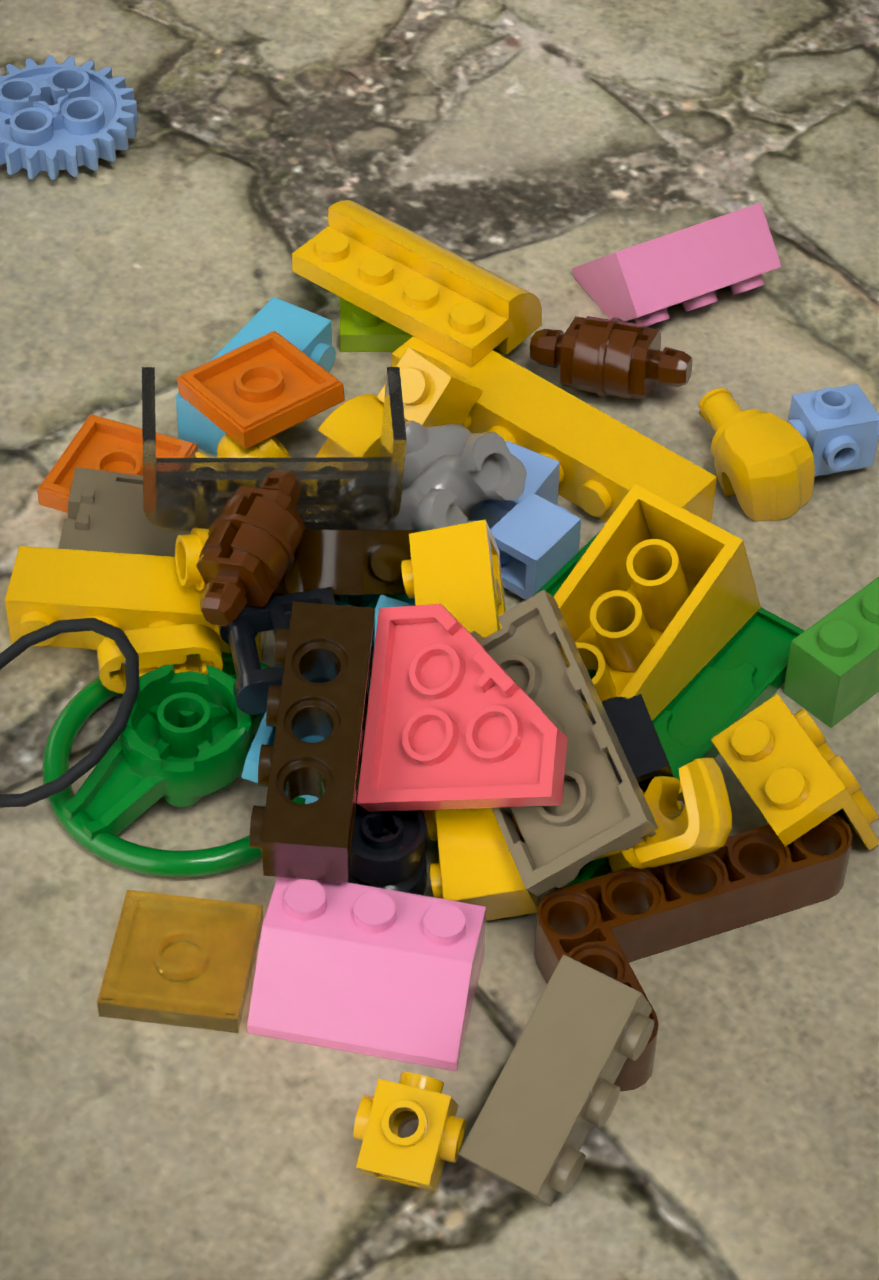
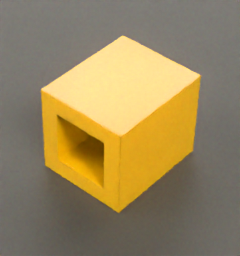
(433, 391)

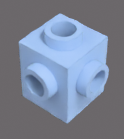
(837, 426)

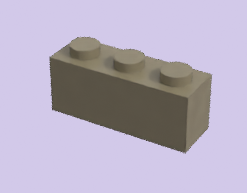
(559, 1081)

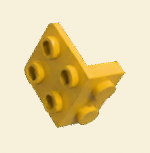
(793, 772)

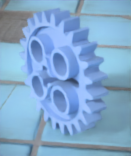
(63, 117)

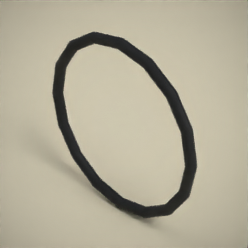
(120, 720)

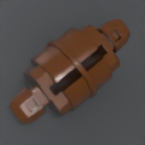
(610, 357)
(250, 547)

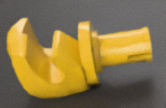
(758, 458)
(693, 832)

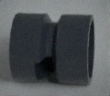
(390, 850)

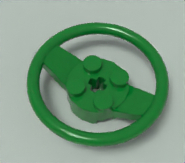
(177, 745)

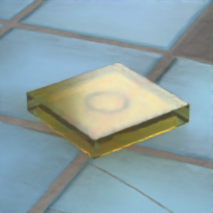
(181, 961)

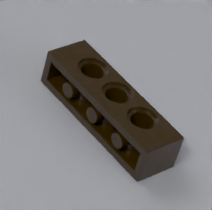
(318, 836)

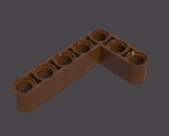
(675, 904)

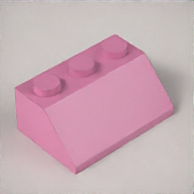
(682, 267)
(367, 970)

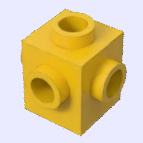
(417, 1158)

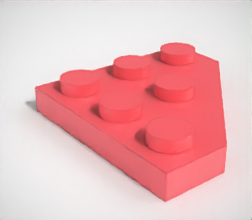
(451, 723)

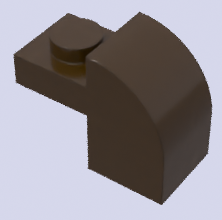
(349, 562)

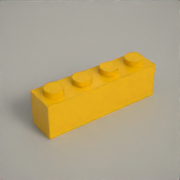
(107, 586)

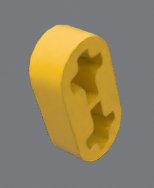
(158, 648)

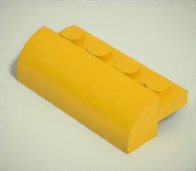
(417, 285)

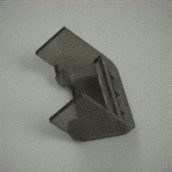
(334, 490)

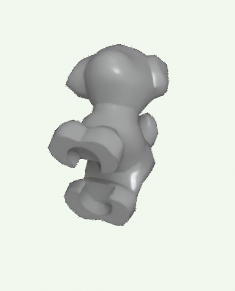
(450, 473)

